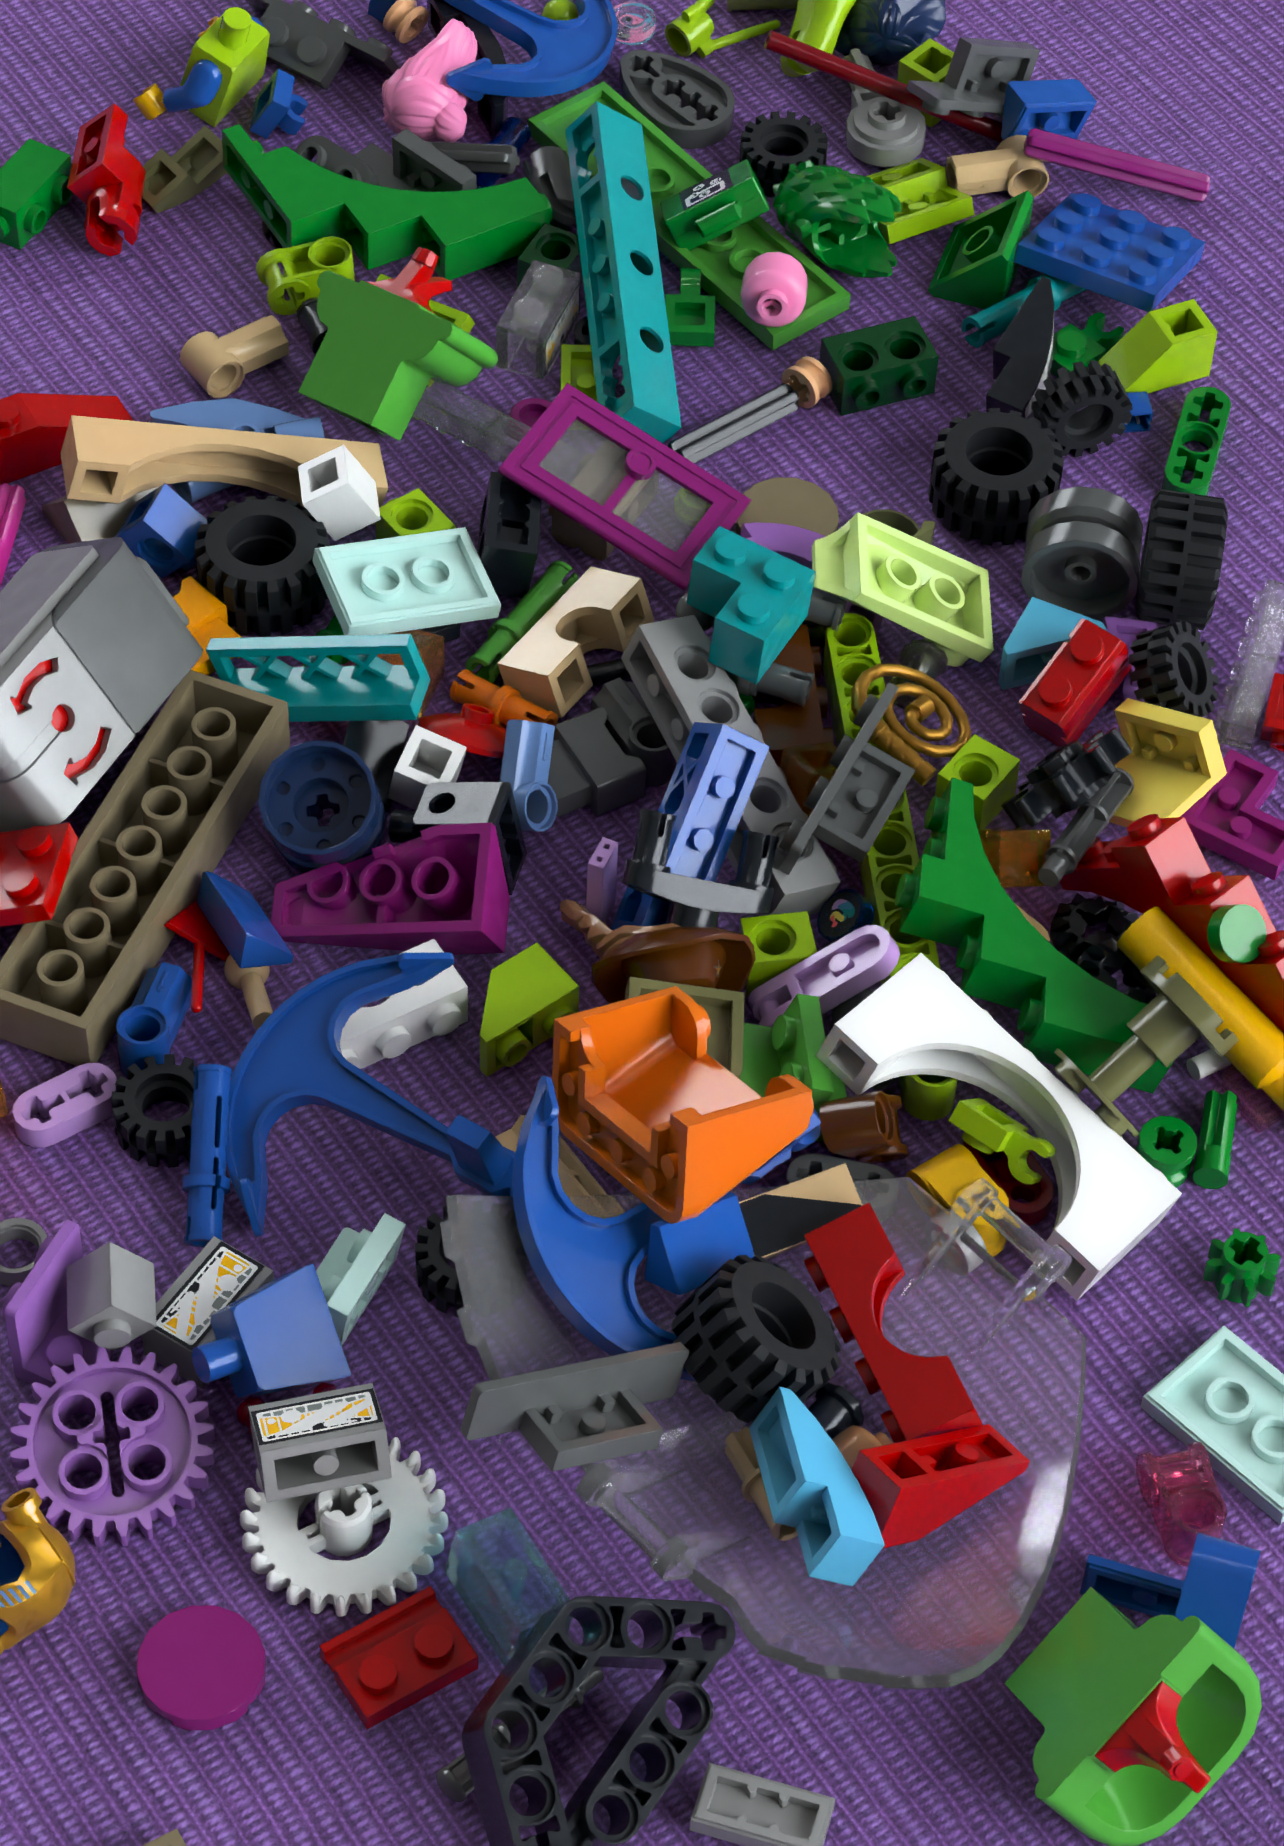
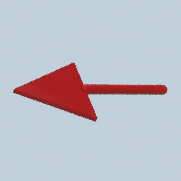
(196, 928)

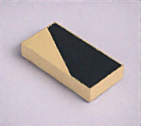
(785, 1214)

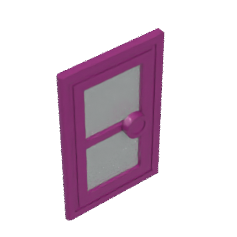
(622, 484)

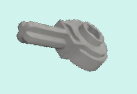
(881, 128)

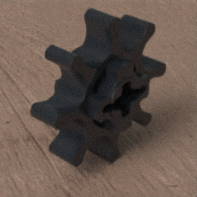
(1066, 778)

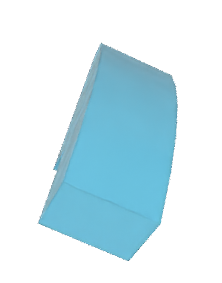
(814, 1491)

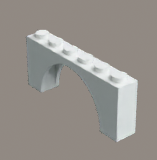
(933, 1028)

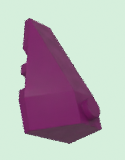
(403, 895)

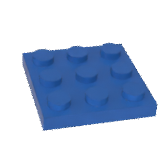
(1110, 251)

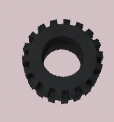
(993, 474)
(1181, 558)
(261, 564)
(753, 1333)

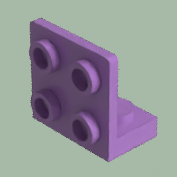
(38, 1312)

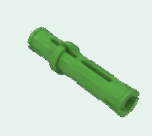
(528, 611)

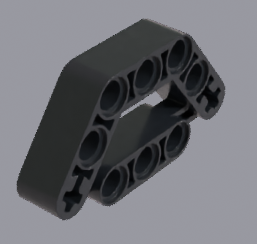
(645, 1730)

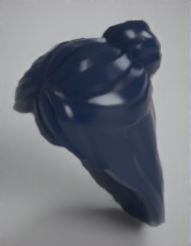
(890, 28)

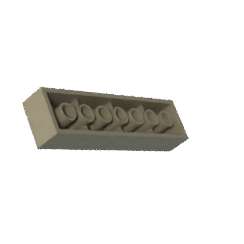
(140, 867)

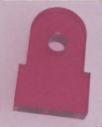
(1254, 1104)

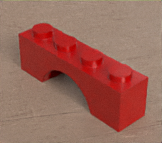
(861, 1271)

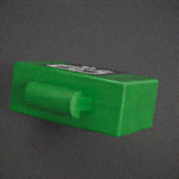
(714, 206)

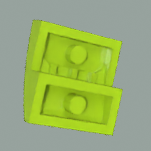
(923, 197)

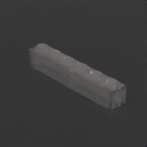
(469, 420)
(1255, 671)

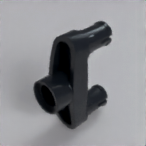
(695, 900)

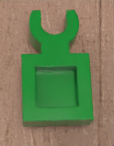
(1084, 345)

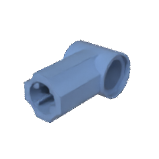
(527, 770)

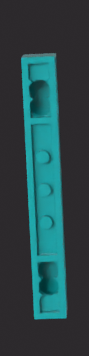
(622, 271)

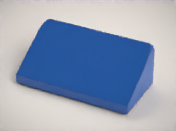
(1046, 105)
(241, 923)
(691, 1251)
(1132, 1586)

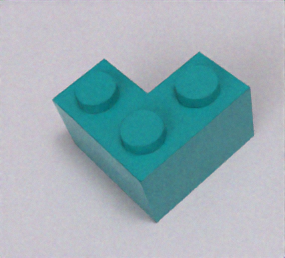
(754, 600)

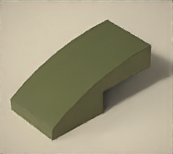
(184, 174)

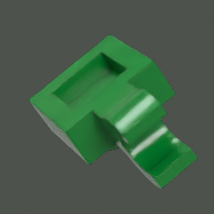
(690, 314)

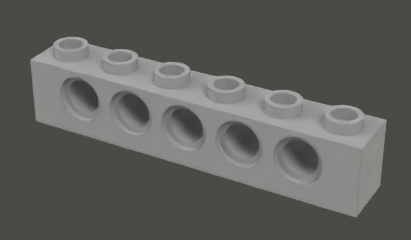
(683, 688)

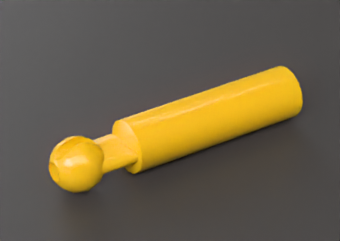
(1260, 1043)

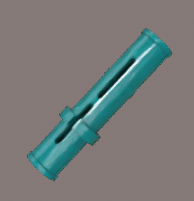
(996, 318)

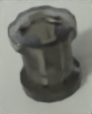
(932, 662)

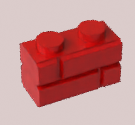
(1075, 684)

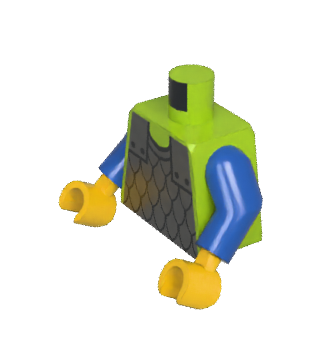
(219, 71)

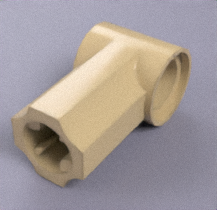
(998, 170)
(223, 361)

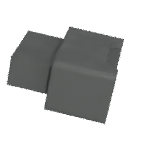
(591, 767)

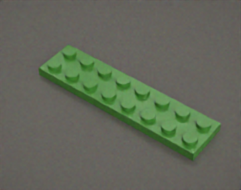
(721, 259)

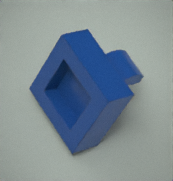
(278, 106)

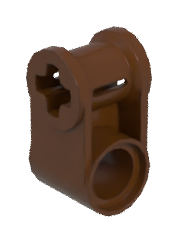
(864, 1127)

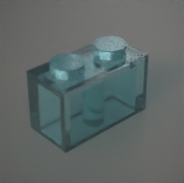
(503, 1580)

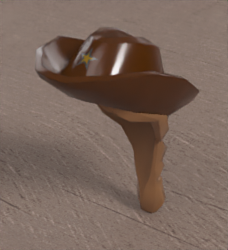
(661, 953)

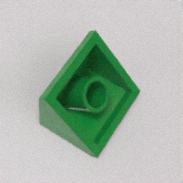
(981, 254)

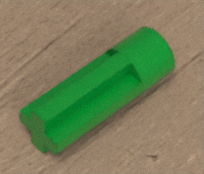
(1215, 1140)

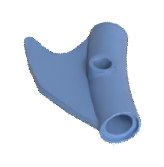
(232, 415)

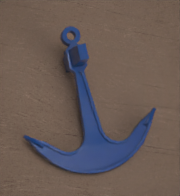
(561, 51)
(300, 1062)
(586, 1259)

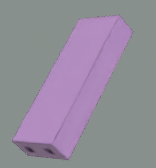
(602, 879)

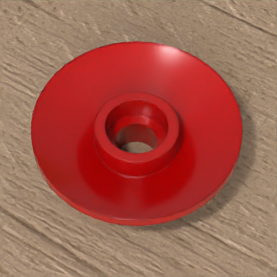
(469, 728)

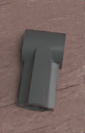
(635, 729)

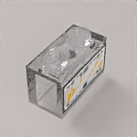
(538, 321)

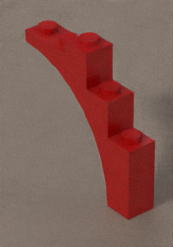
(1166, 869)

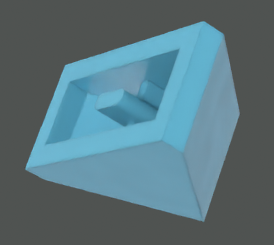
(1035, 641)

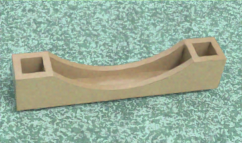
(124, 457)

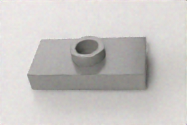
(759, 1810)

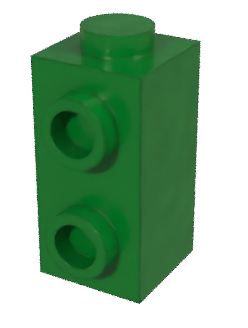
(32, 191)

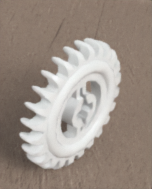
(345, 1529)

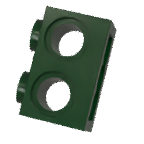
(879, 365)

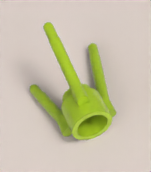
(694, 29)

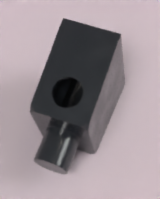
(467, 804)

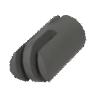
(553, 179)

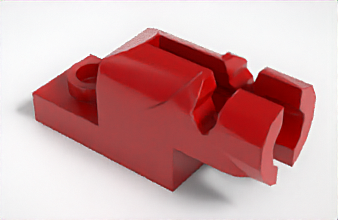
(107, 181)

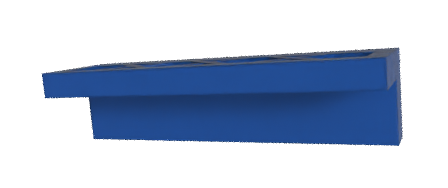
(709, 800)

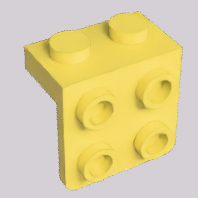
(1171, 760)

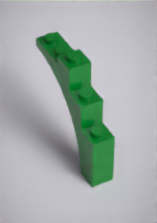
(1003, 957)

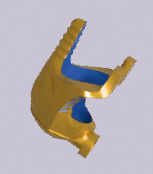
(34, 1569)

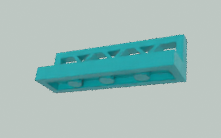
(323, 687)

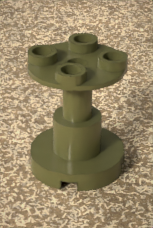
(1159, 1033)

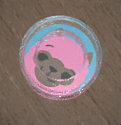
(634, 23)

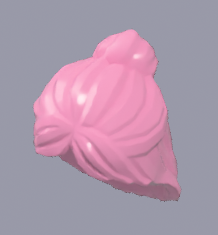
(418, 92)

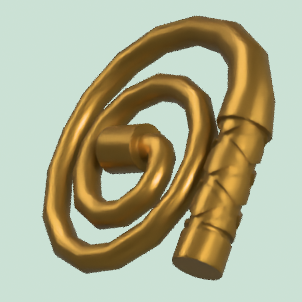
(931, 697)

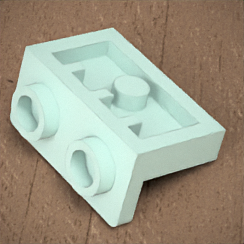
(356, 1270)

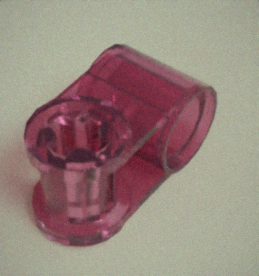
(1179, 1494)

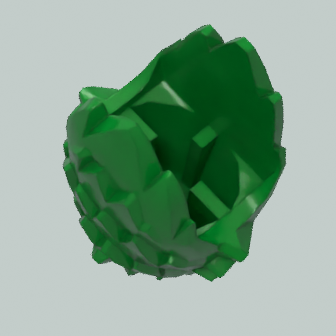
(837, 217)

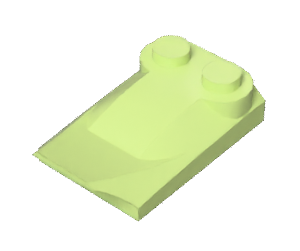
(908, 585)

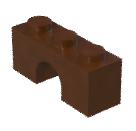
(789, 723)

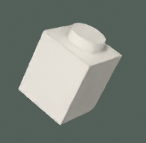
(339, 492)
(425, 761)

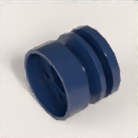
(303, 785)

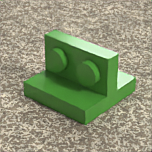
(792, 1050)

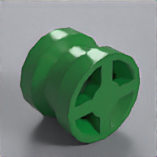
(1171, 1134)

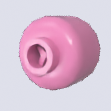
(774, 289)

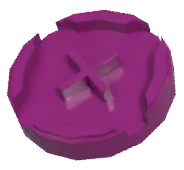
(201, 1667)

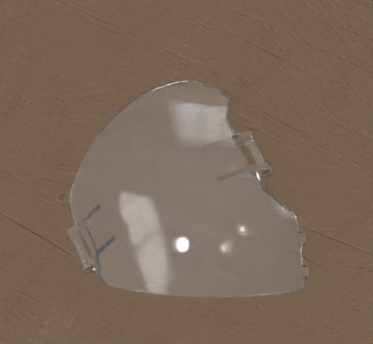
(921, 1608)

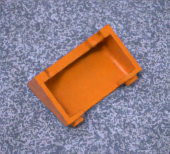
(661, 1109)

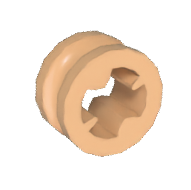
(405, 20)
(809, 380)

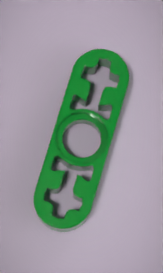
(1191, 429)

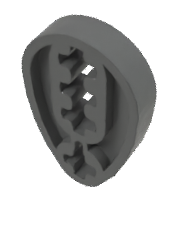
(662, 83)

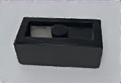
(380, 747)

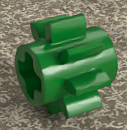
(1241, 1267)

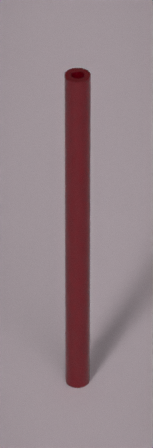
(873, 82)

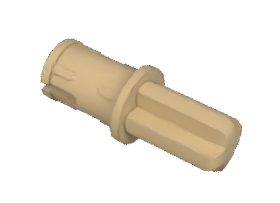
(744, 1460)

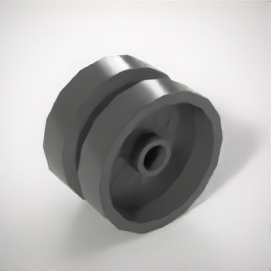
(1083, 551)

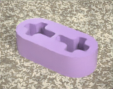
(65, 1105)

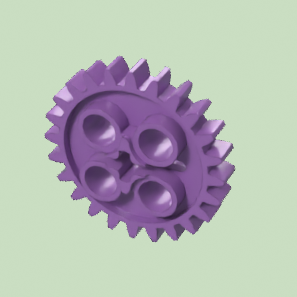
(169, 1438)

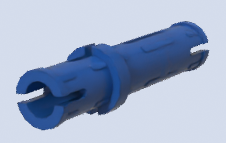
(208, 1145)

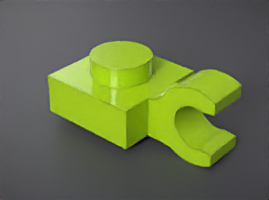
(993, 1130)

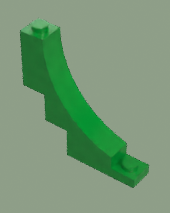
(380, 222)

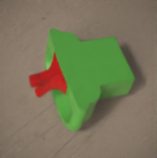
(388, 346)
(1133, 1718)

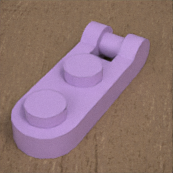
(830, 974)

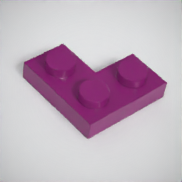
(1231, 821)

